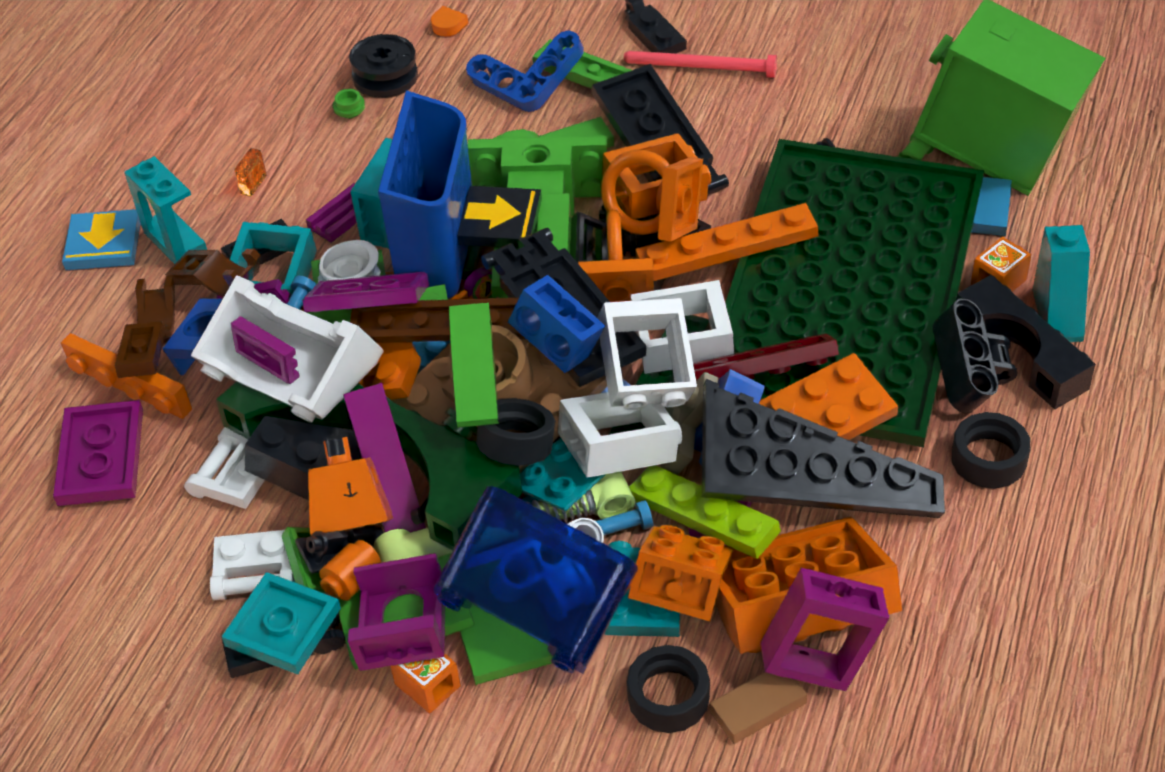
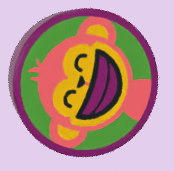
(479, 284)

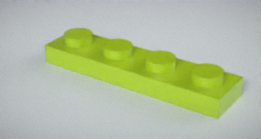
(719, 518)

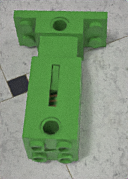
(556, 165)

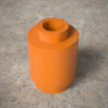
(338, 574)

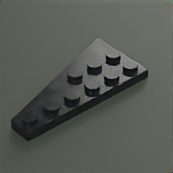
(793, 461)

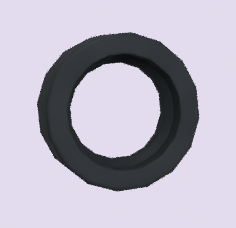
(995, 427)
(518, 447)
(674, 660)

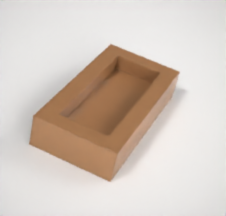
(756, 705)

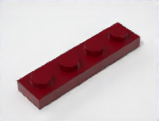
(773, 358)

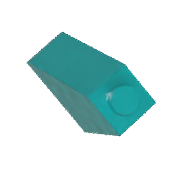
(1062, 280)

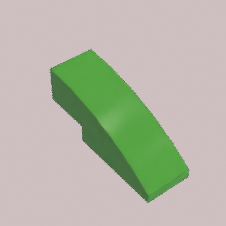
(473, 365)

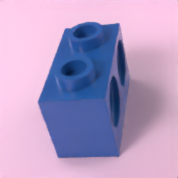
(556, 323)

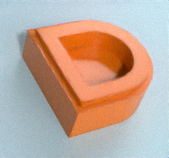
(448, 22)

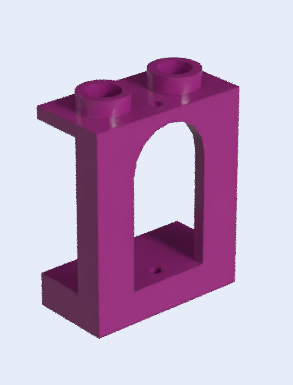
(399, 641)

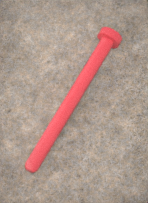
(702, 61)

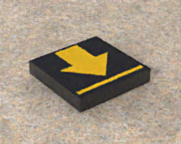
(498, 216)

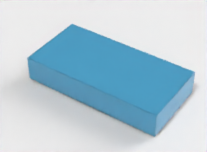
(993, 207)

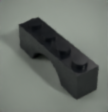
(1058, 368)

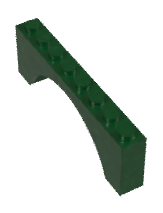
(449, 462)

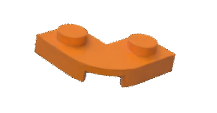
(396, 369)

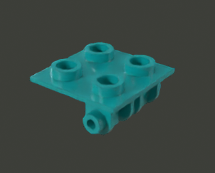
(556, 479)

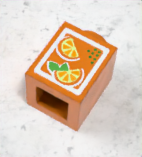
(1004, 262)
(428, 680)

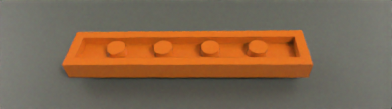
(730, 241)

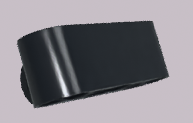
(970, 357)

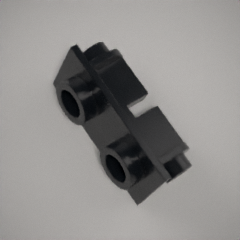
(322, 547)

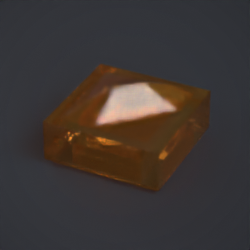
(250, 172)

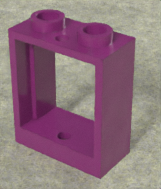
(816, 594)

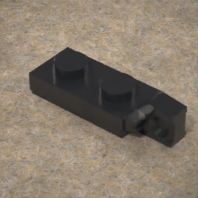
(653, 28)

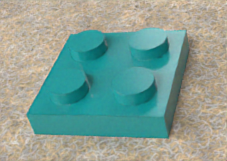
(281, 623)

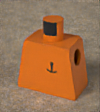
(345, 491)

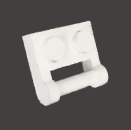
(233, 483)
(247, 556)

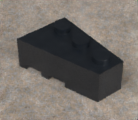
(287, 449)

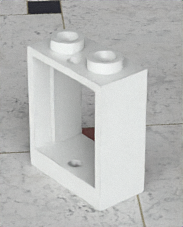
(644, 316)
(704, 344)
(619, 451)

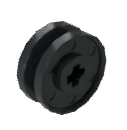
(383, 65)

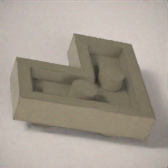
(689, 418)

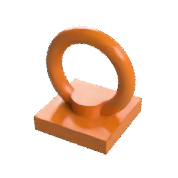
(675, 199)
(617, 276)

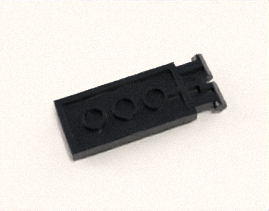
(645, 111)
(541, 258)

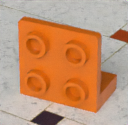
(680, 571)

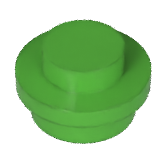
(348, 103)

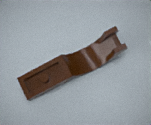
(213, 269)
(143, 341)

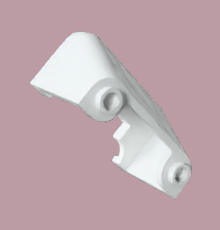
(327, 354)

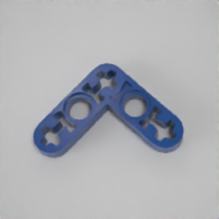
(525, 83)

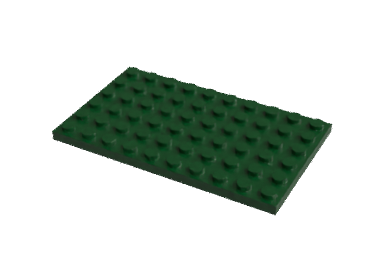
(873, 276)

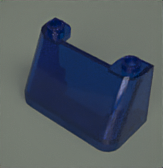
(536, 577)

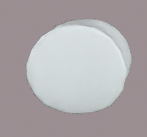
(349, 260)

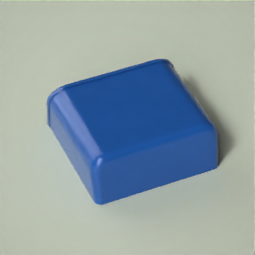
(427, 191)

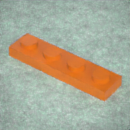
(99, 363)

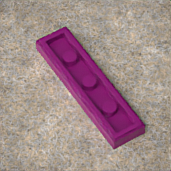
(379, 440)

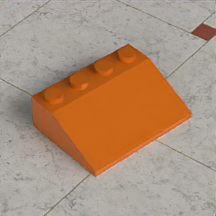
(756, 587)

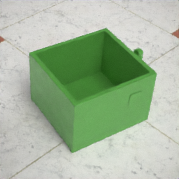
(1005, 94)

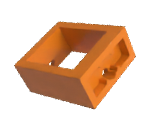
(640, 199)

